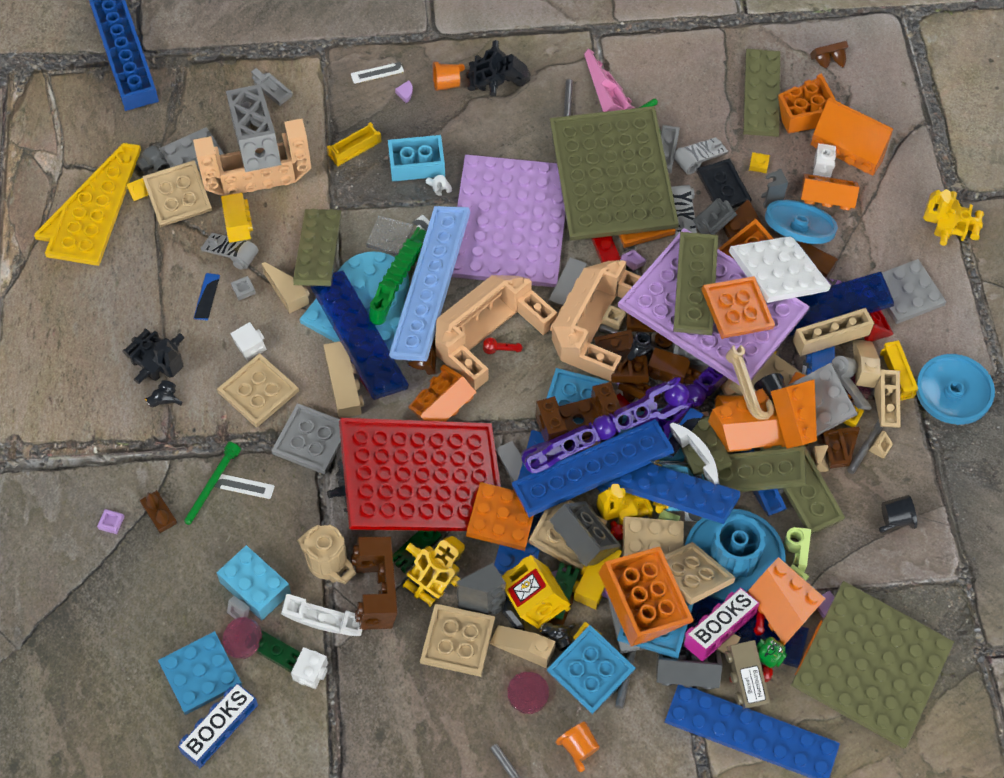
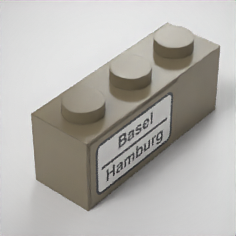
(747, 674)

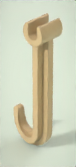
(736, 358)

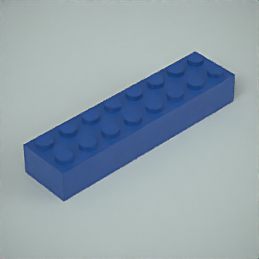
(124, 53)

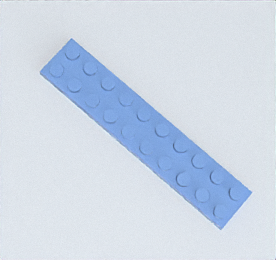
(430, 284)

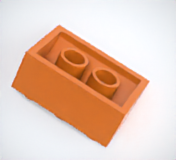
(829, 191)

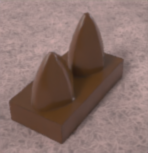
(837, 51)
(429, 365)
(633, 390)
(158, 511)

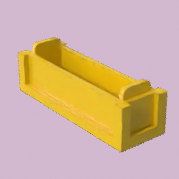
(354, 145)
(897, 361)

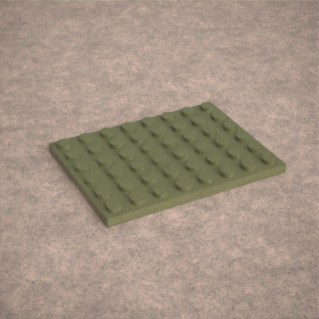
(613, 173)

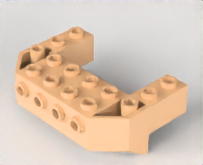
(226, 172)
(481, 314)
(583, 315)

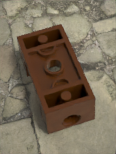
(558, 420)
(379, 609)

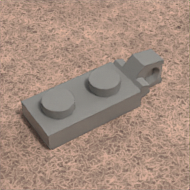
(271, 86)

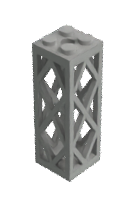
(248, 139)

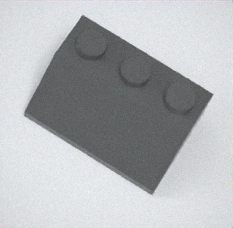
(584, 533)
(482, 591)
(689, 670)

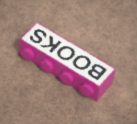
(720, 624)

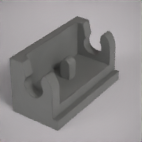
(776, 188)
(714, 217)

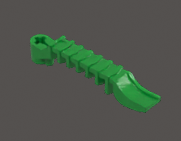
(394, 277)

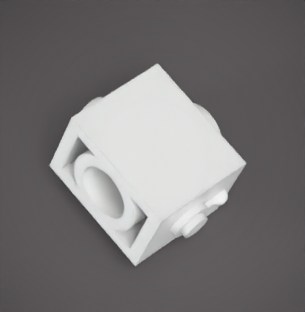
(824, 160)
(249, 341)
(309, 668)

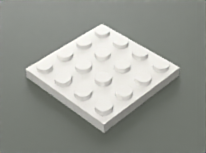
(780, 268)

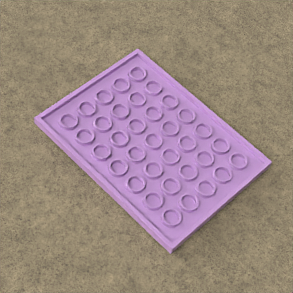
(512, 220)
(653, 304)

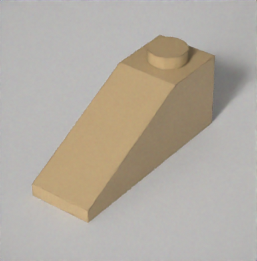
(291, 295)
(868, 363)
(888, 398)
(524, 644)

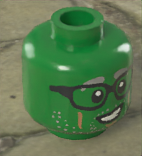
(771, 652)

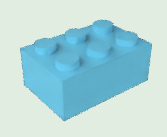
(416, 158)
(254, 582)

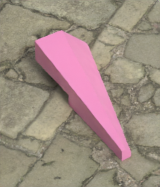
(607, 88)

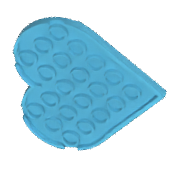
(364, 274)

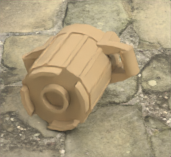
(326, 554)

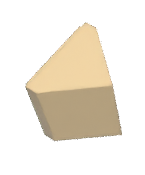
(881, 445)

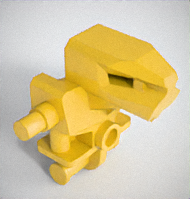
(951, 217)
(618, 503)
(434, 569)

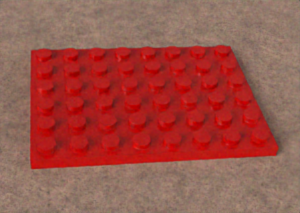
(415, 472)

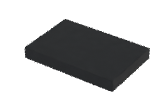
(724, 183)

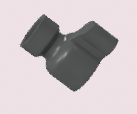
(152, 158)

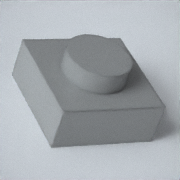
(243, 288)
(237, 608)

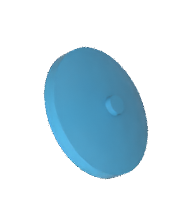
(801, 221)
(955, 389)

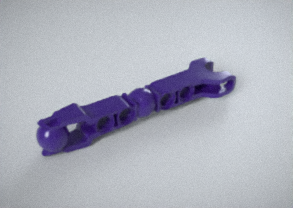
(697, 394)
(605, 426)

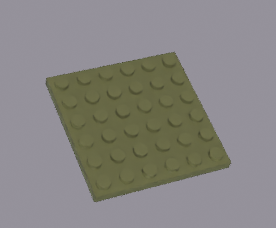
(873, 664)

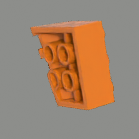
(803, 105)
(443, 397)
(796, 413)
(743, 431)
(785, 599)

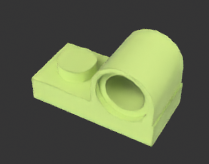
(800, 548)

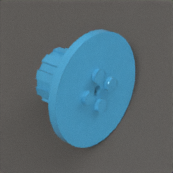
(741, 545)

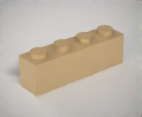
(833, 332)
(343, 381)

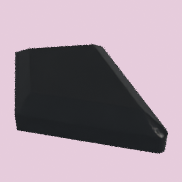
(511, 614)

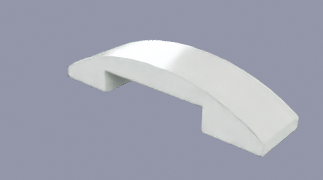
(687, 437)
(320, 617)

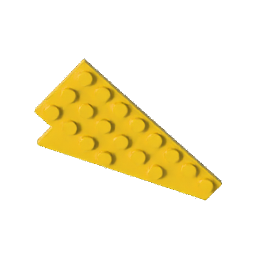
(86, 219)

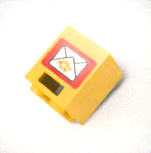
(534, 592)

